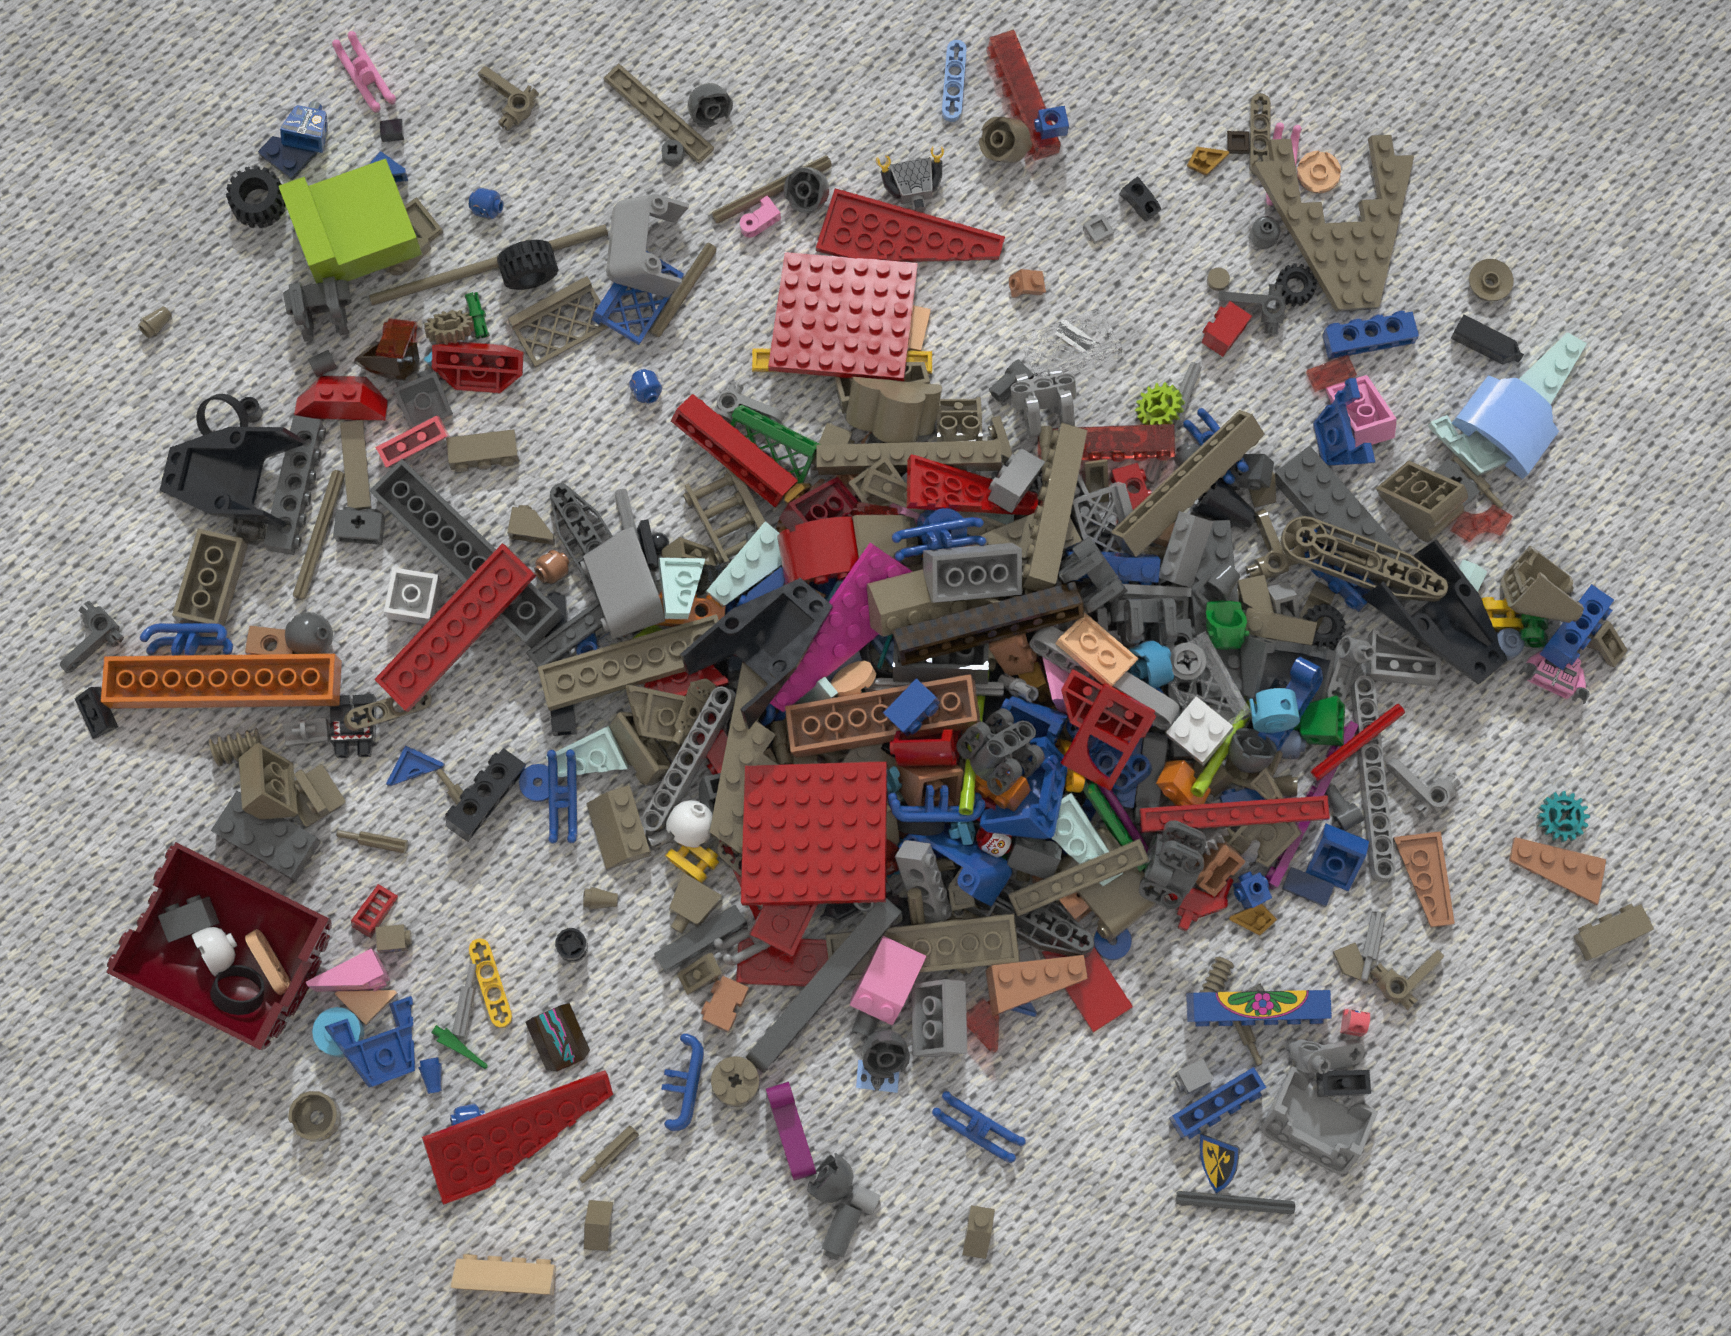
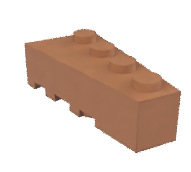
(1028, 981)

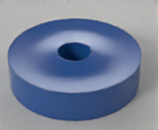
(527, 779)
(1116, 951)

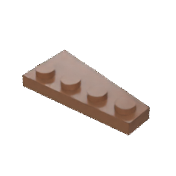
(1569, 869)
(1428, 873)

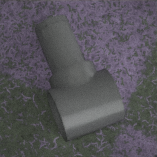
(1345, 814)

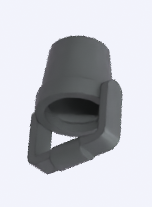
(1218, 584)

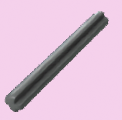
(1235, 1202)

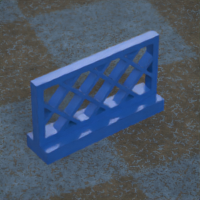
(613, 298)

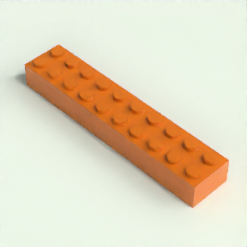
(221, 681)

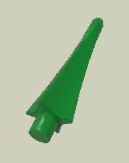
(448, 1039)

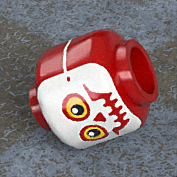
(994, 843)

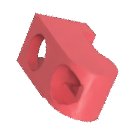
(1355, 1022)

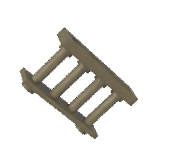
(742, 497)

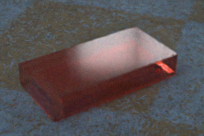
(1331, 373)

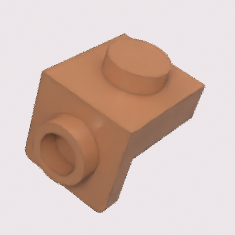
(1027, 282)

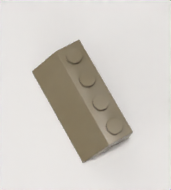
(905, 602)

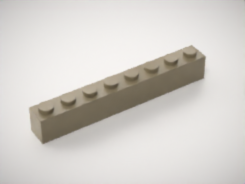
(856, 458)
(1187, 483)
(1055, 507)

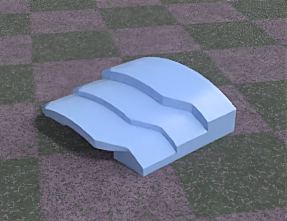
(1512, 419)

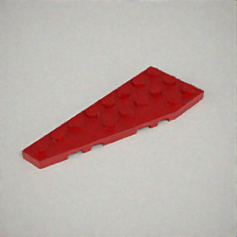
(883, 231)
(488, 1146)

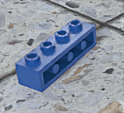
(1128, 568)
(1349, 591)
(1223, 1099)

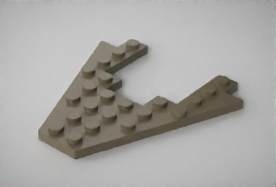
(1343, 256)
(746, 748)

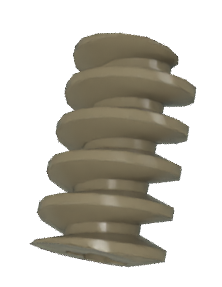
(233, 748)

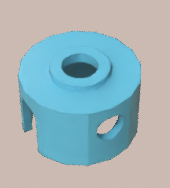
(1270, 714)
(330, 1016)

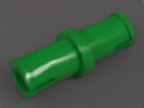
(478, 315)

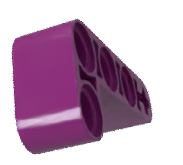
(791, 1131)

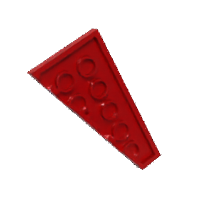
(943, 486)

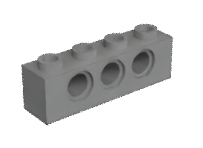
(920, 871)

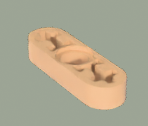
(268, 961)

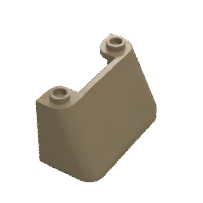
(1540, 588)
(1116, 903)

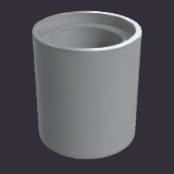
(865, 1200)

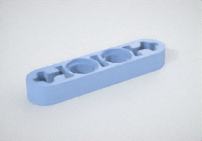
(954, 81)

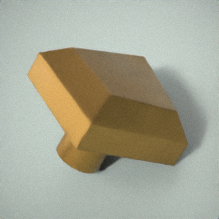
(1206, 159)
(796, 492)
(1254, 919)

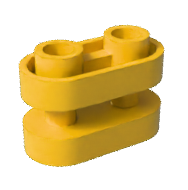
(1500, 607)
(706, 859)

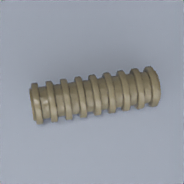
(1218, 975)

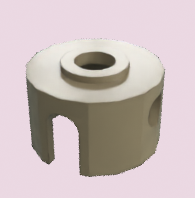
(301, 1112)

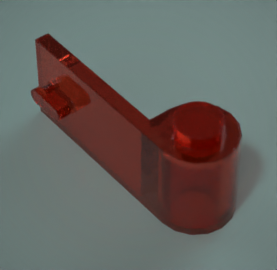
(396, 338)

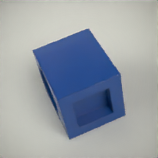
(1054, 114)

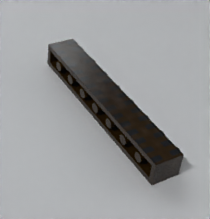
(988, 623)

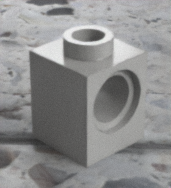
(1193, 1076)

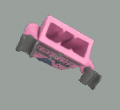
(1555, 680)

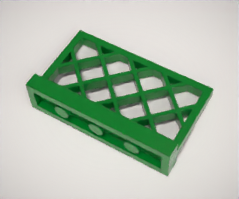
(781, 435)
(1108, 815)

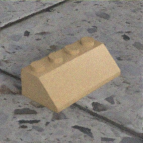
(504, 1276)

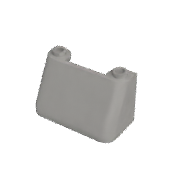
(623, 584)
(1317, 1125)

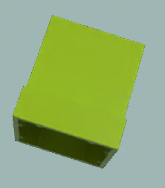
(351, 222)

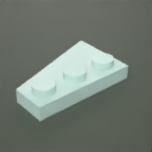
(679, 584)
(593, 754)

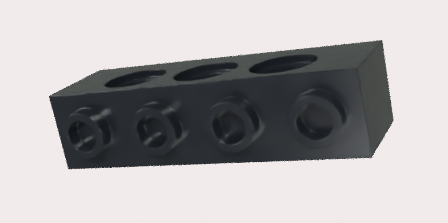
(468, 825)

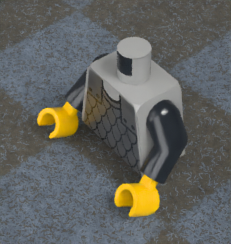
(913, 179)

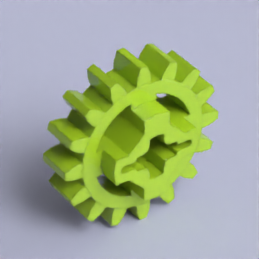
(1160, 405)

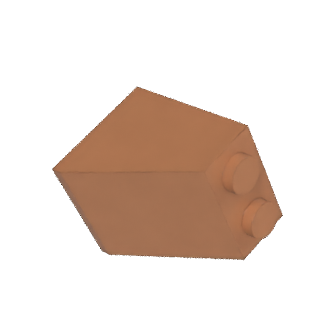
(916, 778)

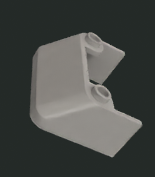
(627, 254)

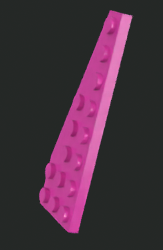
(845, 628)

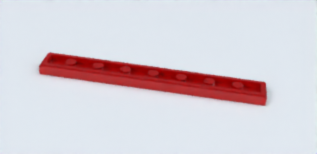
(1237, 813)

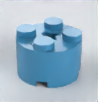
(1152, 664)

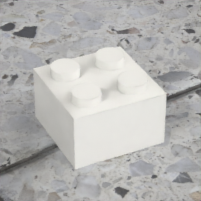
(412, 596)
(1199, 731)

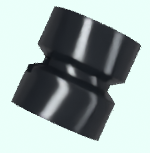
(571, 945)

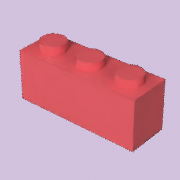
(412, 441)

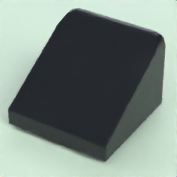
(391, 130)

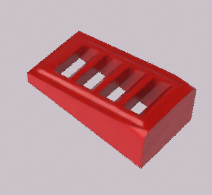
(356, 921)

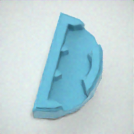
(892, 780)

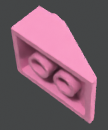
(1369, 415)
(356, 974)
(887, 980)

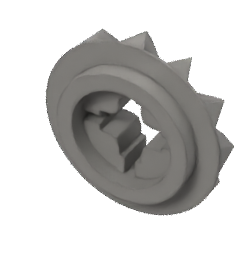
(1193, 652)

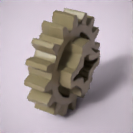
(449, 327)

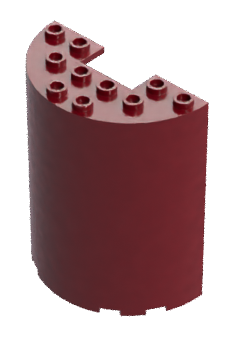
(179, 973)

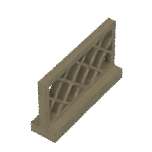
(546, 308)

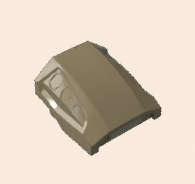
(959, 420)

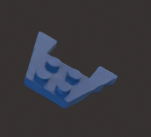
(1335, 432)
(382, 1055)

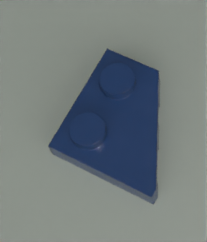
(286, 158)

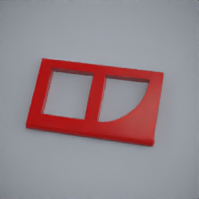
(1078, 757)

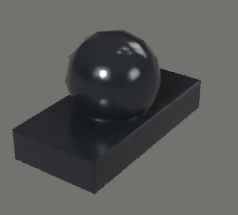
(651, 543)

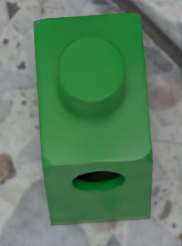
(1323, 722)

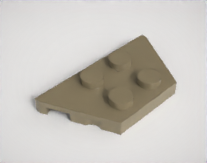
(655, 712)

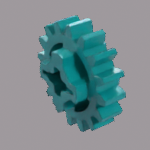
(1556, 810)

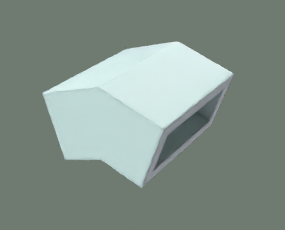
(1473, 573)

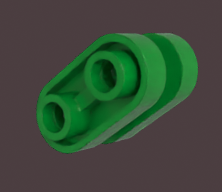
(1534, 633)

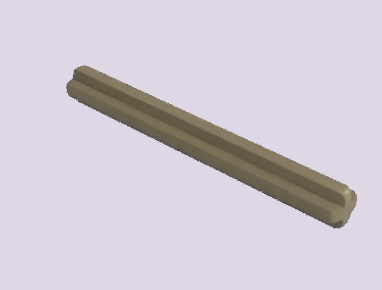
(683, 290)

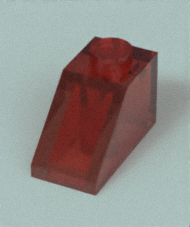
(984, 1025)

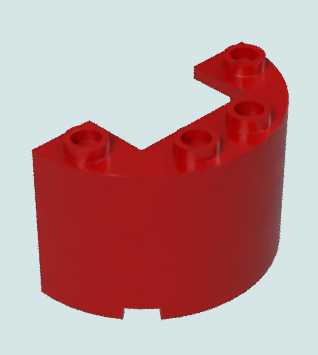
(818, 550)
(927, 750)

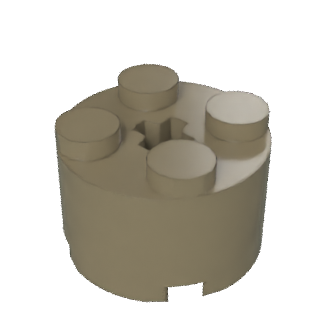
(1005, 139)
(728, 1069)

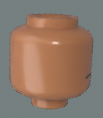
(551, 567)

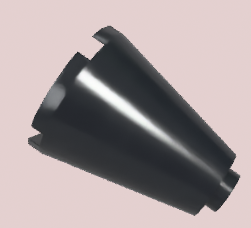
(1224, 503)

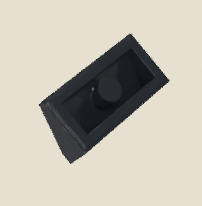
(95, 714)

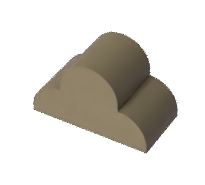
(893, 408)
(1423, 499)

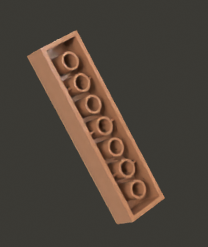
(860, 719)

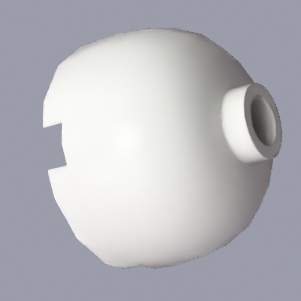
(690, 823)
(216, 948)

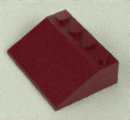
(823, 502)

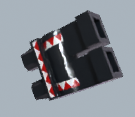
(342, 737)

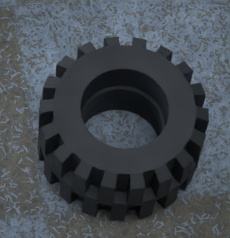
(255, 213)
(527, 264)

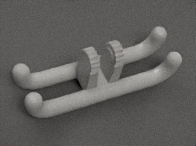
(737, 938)

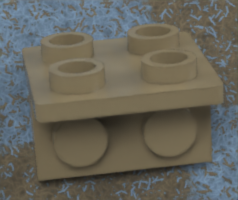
(316, 795)

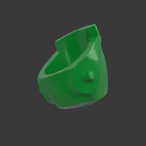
(1226, 624)

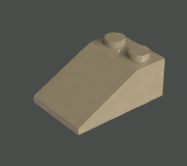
(879, 531)

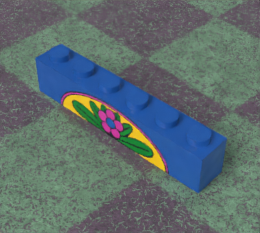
(1258, 1005)

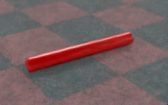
(1357, 742)

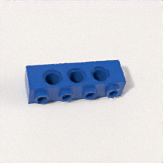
(1338, 346)
(1574, 635)

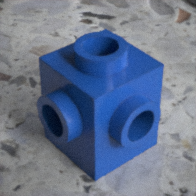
(1251, 889)

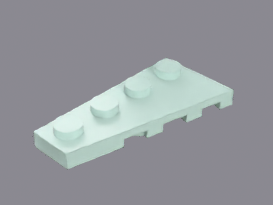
(1554, 366)
(748, 567)
(1077, 834)

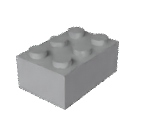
(939, 1018)

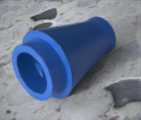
(431, 1074)

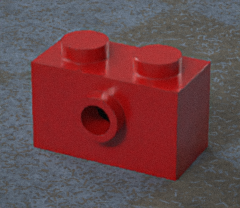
(1226, 328)

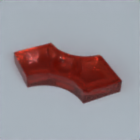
(1490, 521)

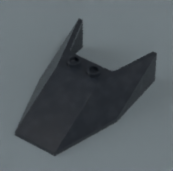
(224, 470)
(1453, 627)
(766, 636)

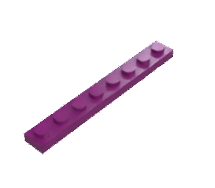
(1275, 874)

